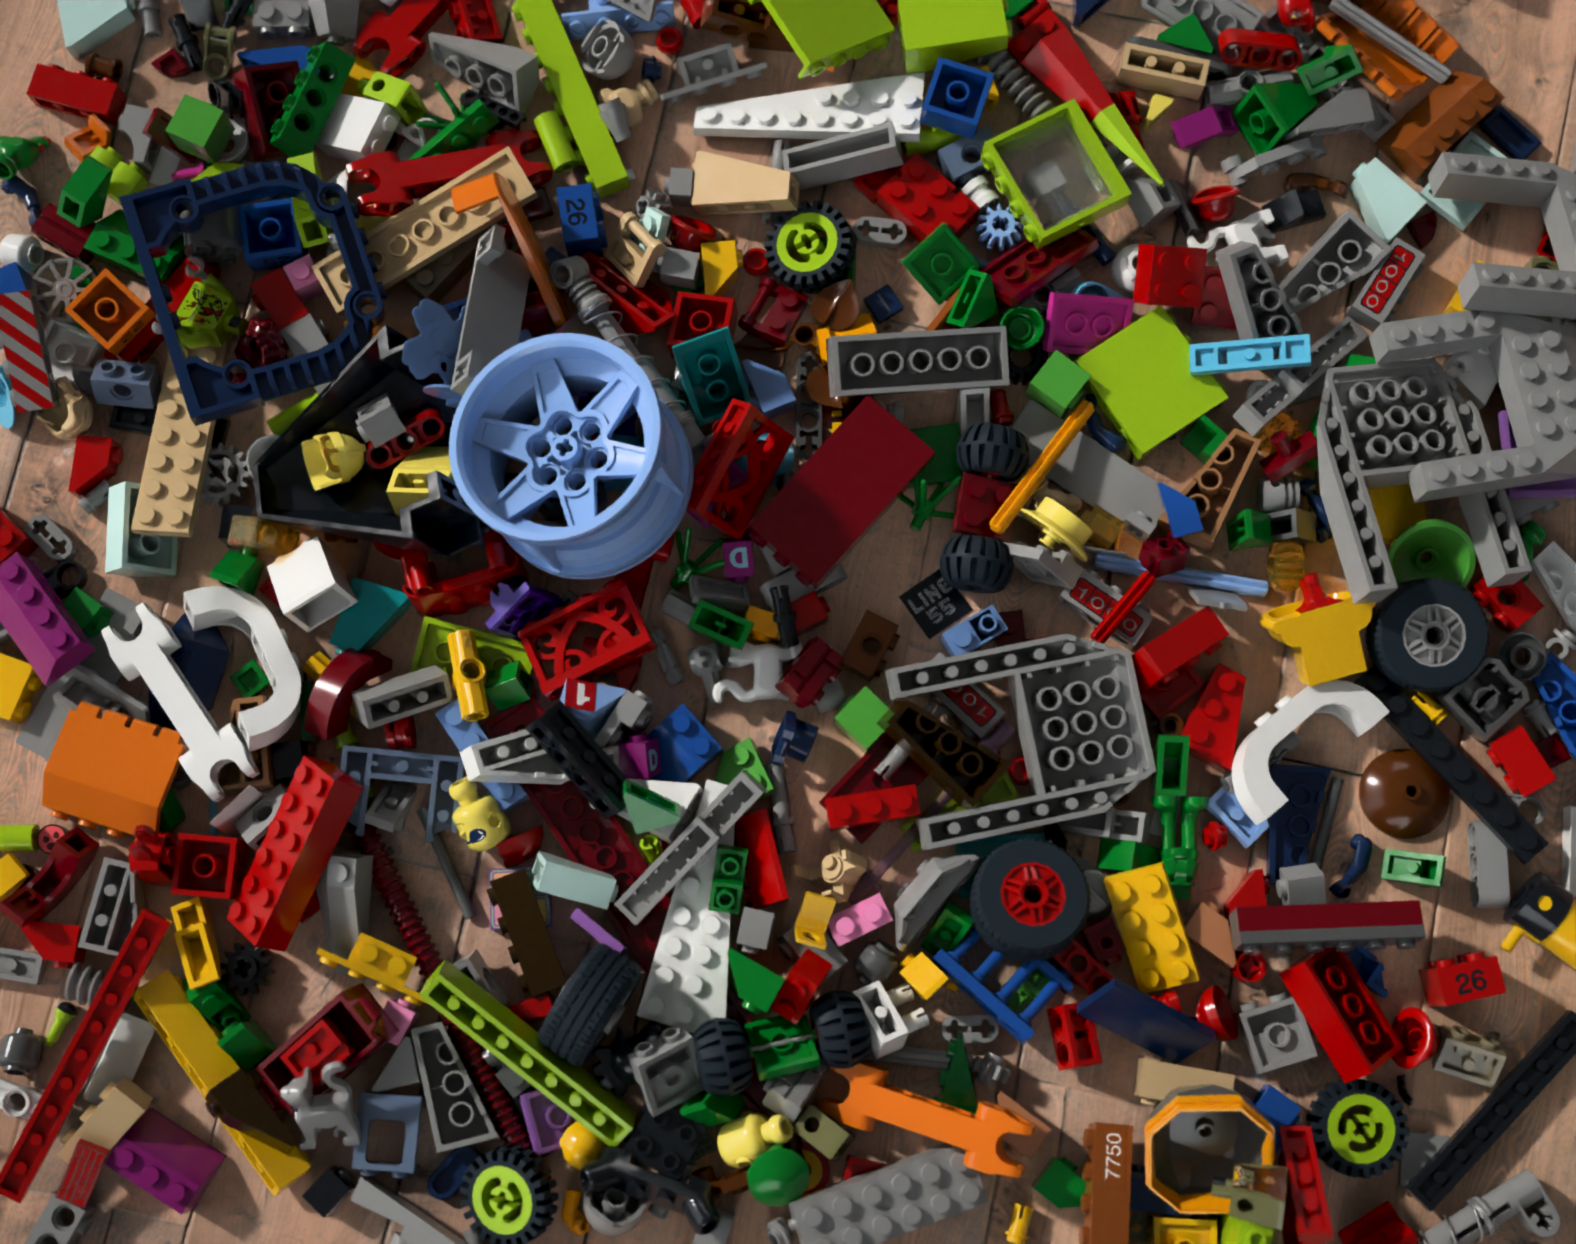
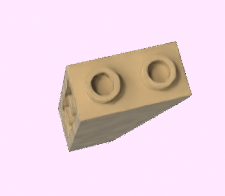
(740, 187)

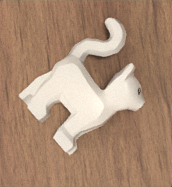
(1247, 230)
(767, 665)

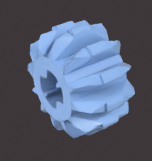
(998, 238)

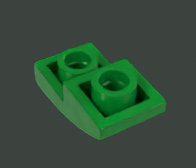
(728, 879)

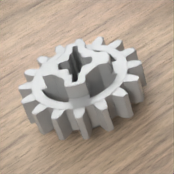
(230, 466)

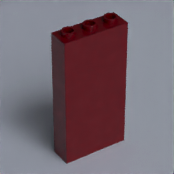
(841, 492)

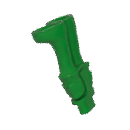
(1179, 861)

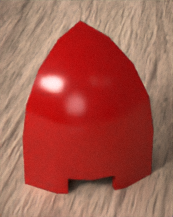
(521, 846)

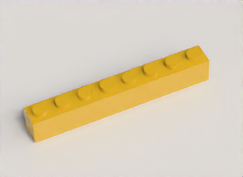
(206, 1064)

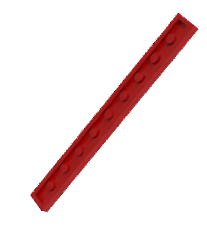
(82, 1054)

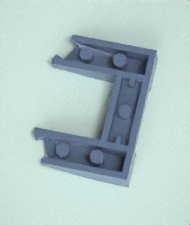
(410, 767)

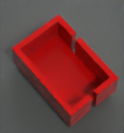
(925, 200)

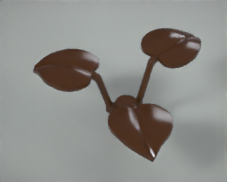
(832, 306)

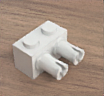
(885, 1025)

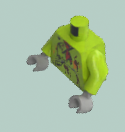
(206, 312)

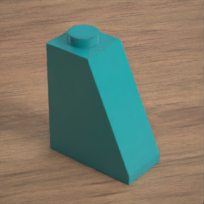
(370, 617)

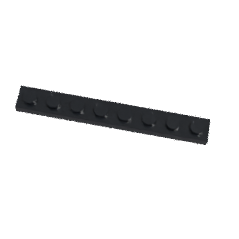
(1454, 768)
(1495, 1114)

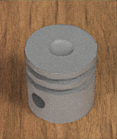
(1278, 495)

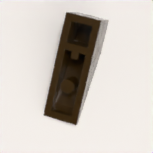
(244, 1109)

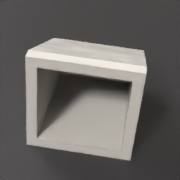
(310, 584)

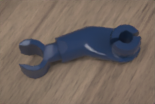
(27, 193)
(1101, 433)
(1308, 489)
(1359, 865)

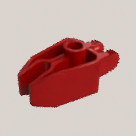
(152, 856)

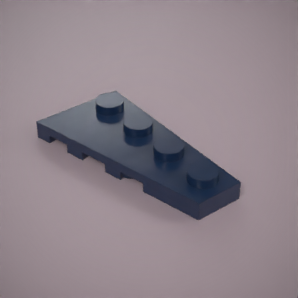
(1295, 821)

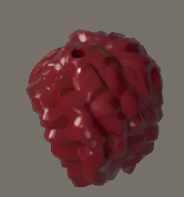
(260, 346)

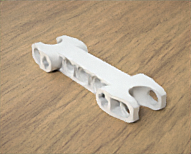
(208, 744)

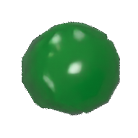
(1023, 327)

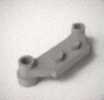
(1269, 161)

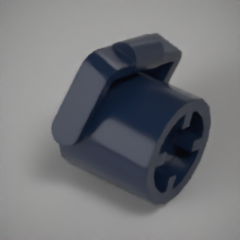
(793, 739)

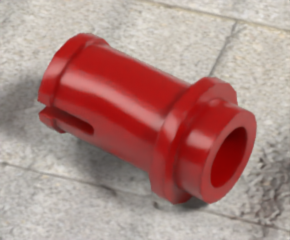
(1032, 13)
(1000, 408)

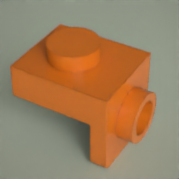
(88, 138)

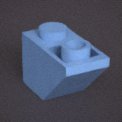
(769, 388)
(974, 632)

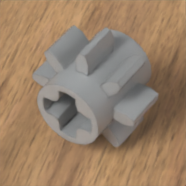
(653, 199)
(991, 1070)

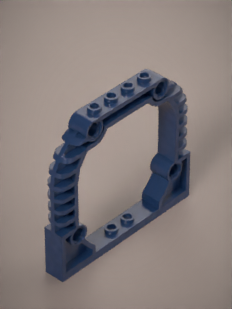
(156, 222)

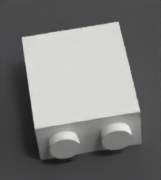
(357, 128)

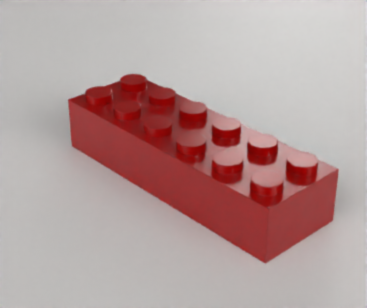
(294, 853)

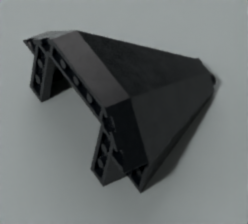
(361, 506)

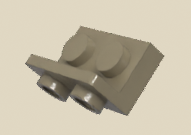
(1469, 1056)

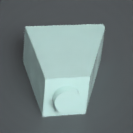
(93, 22)
(1384, 199)
(573, 881)

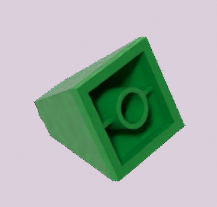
(1271, 113)

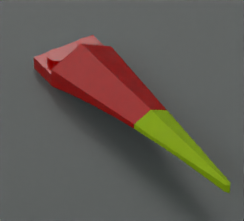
(1058, 63)

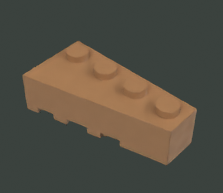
(1217, 486)

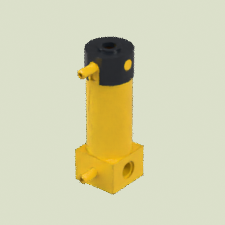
(1545, 916)

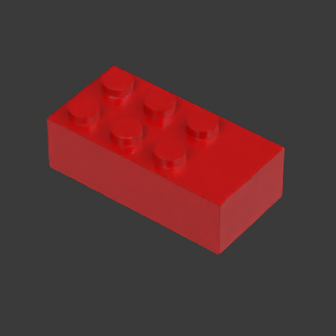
(1341, 1012)

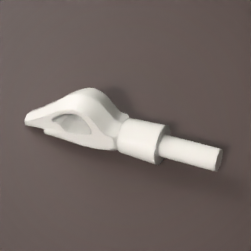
(408, 133)

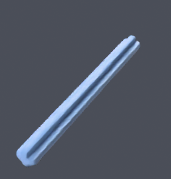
(1186, 576)

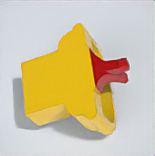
(1321, 632)

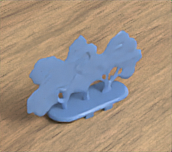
(436, 345)

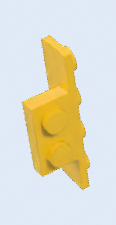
(379, 962)

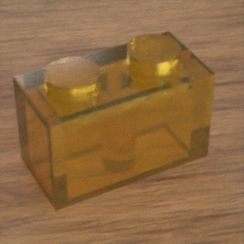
(262, 536)

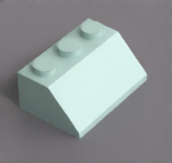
(134, 553)

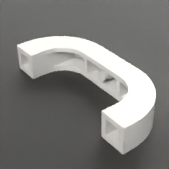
(238, 609)
(1250, 769)

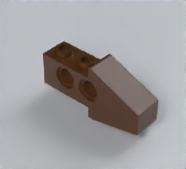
(744, 22)

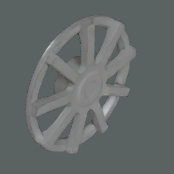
(63, 289)

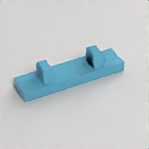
(1250, 354)

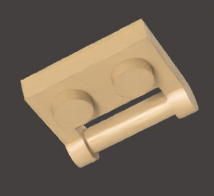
(628, 256)

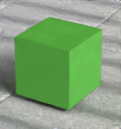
(200, 129)
(1058, 384)
(859, 719)

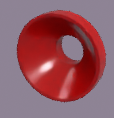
(1217, 1013)

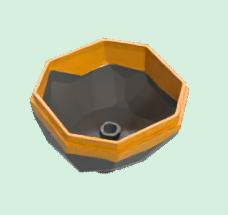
(1185, 1158)

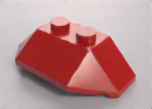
(642, 308)

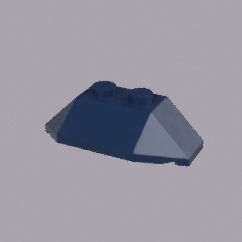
(201, 662)

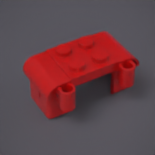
(464, 591)

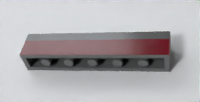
(1327, 926)

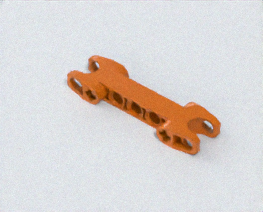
(976, 1133)

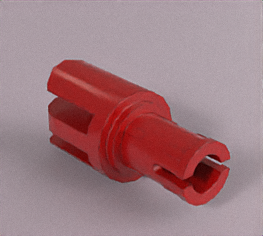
(1129, 108)

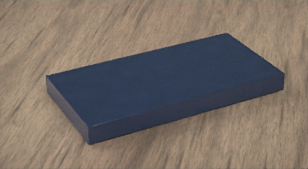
(1145, 1021)

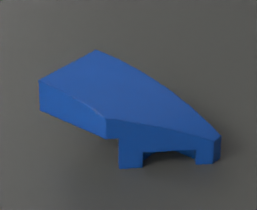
(1180, 511)
(1369, 970)

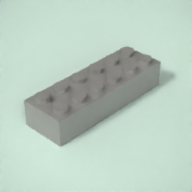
(917, 361)
(890, 1199)

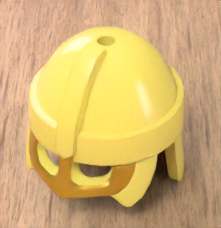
(332, 459)

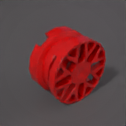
(401, 733)

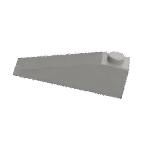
(491, 68)
(1336, 258)
(345, 901)

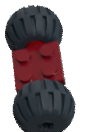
(989, 460)

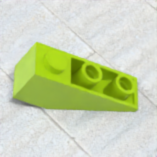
(309, 229)

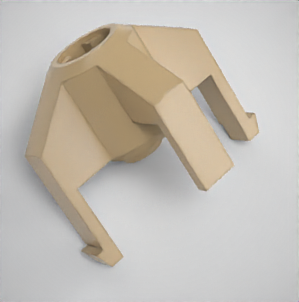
(839, 868)

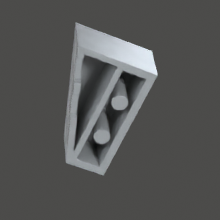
(113, 908)

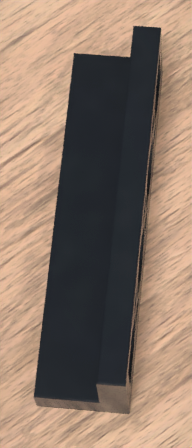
(583, 759)

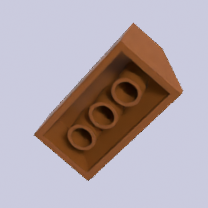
(1439, 122)

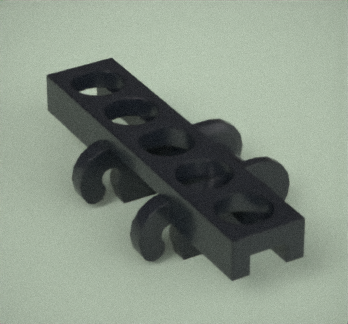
(504, 117)

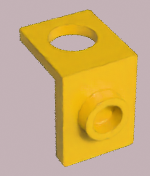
(814, 919)

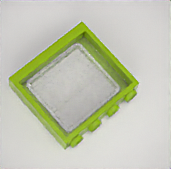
(1055, 174)

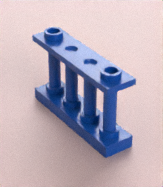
(996, 1004)

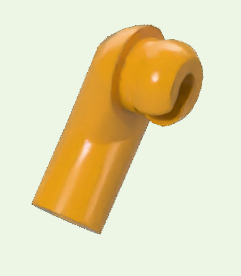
(572, 1215)

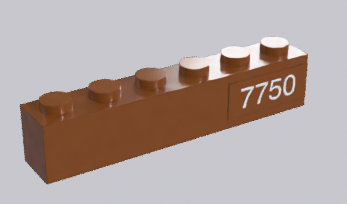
(1107, 1184)

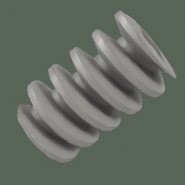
(84, 986)

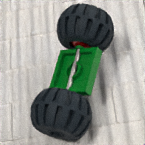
(780, 1046)

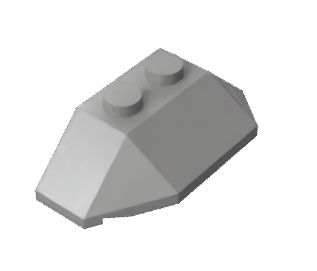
(929, 894)

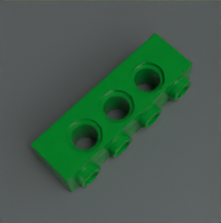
(336, 67)

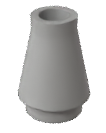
(615, 118)

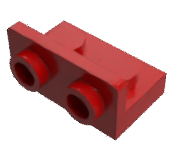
(475, 20)
(1378, 1227)

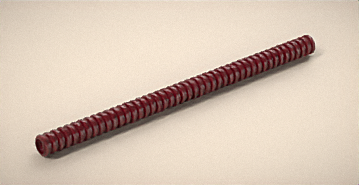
(428, 961)

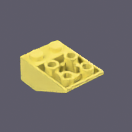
(409, 478)

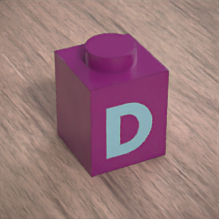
(738, 558)
(640, 756)

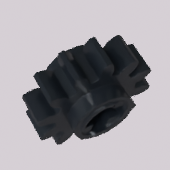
(255, 975)

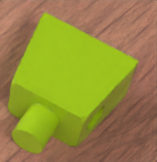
(396, 94)

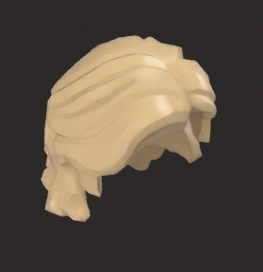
(72, 416)

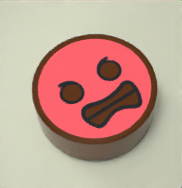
(48, 835)

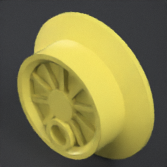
(1059, 527)

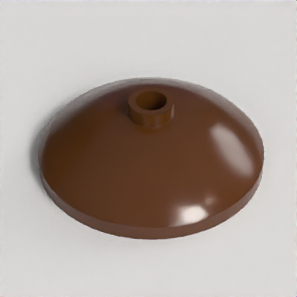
(1385, 796)

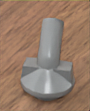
(780, 1231)

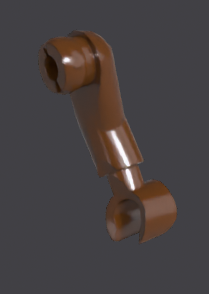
(1316, 181)

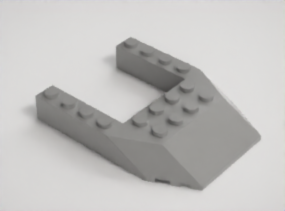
(1521, 184)
(1537, 382)
(1370, 435)
(1075, 726)

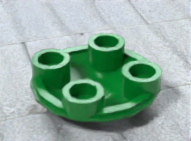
(778, 1176)

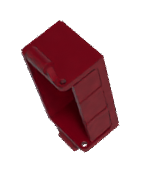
(358, 1019)

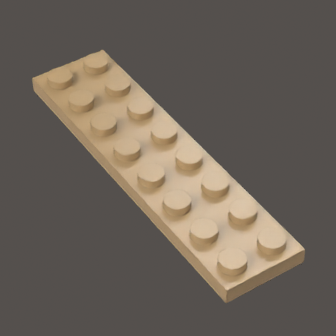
(426, 230)
(175, 457)

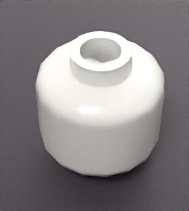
(23, 250)

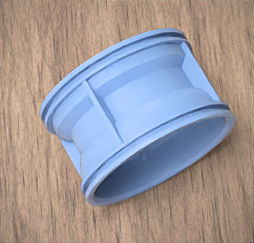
(541, 381)

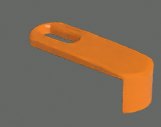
(497, 187)

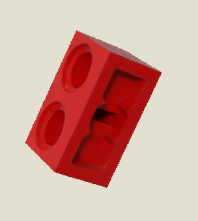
(1073, 1038)

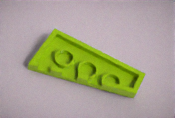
(492, 648)

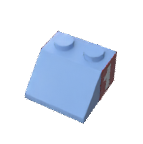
(590, 702)

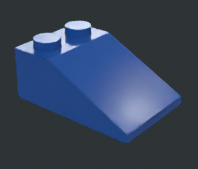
(683, 746)

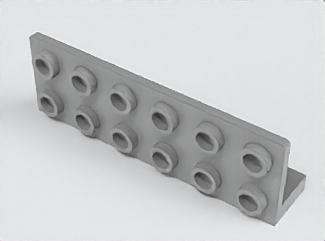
(492, 307)
(1094, 473)
(48, 718)

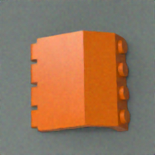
(1390, 71)
(110, 771)

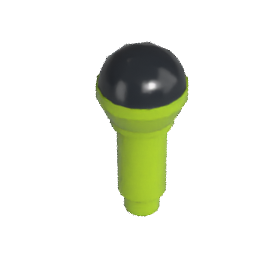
(64, 1014)

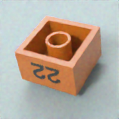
(110, 312)

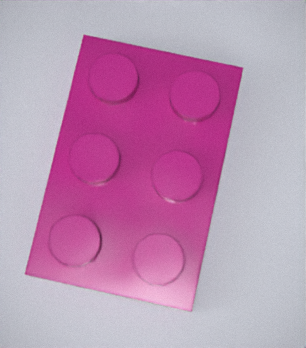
(1083, 321)

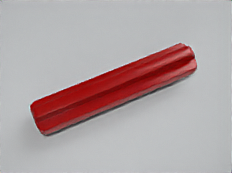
(1123, 607)

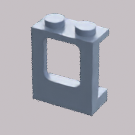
(389, 1107)

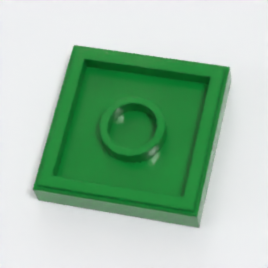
(940, 263)

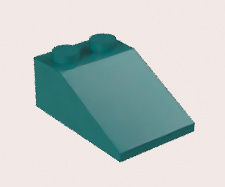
(710, 374)

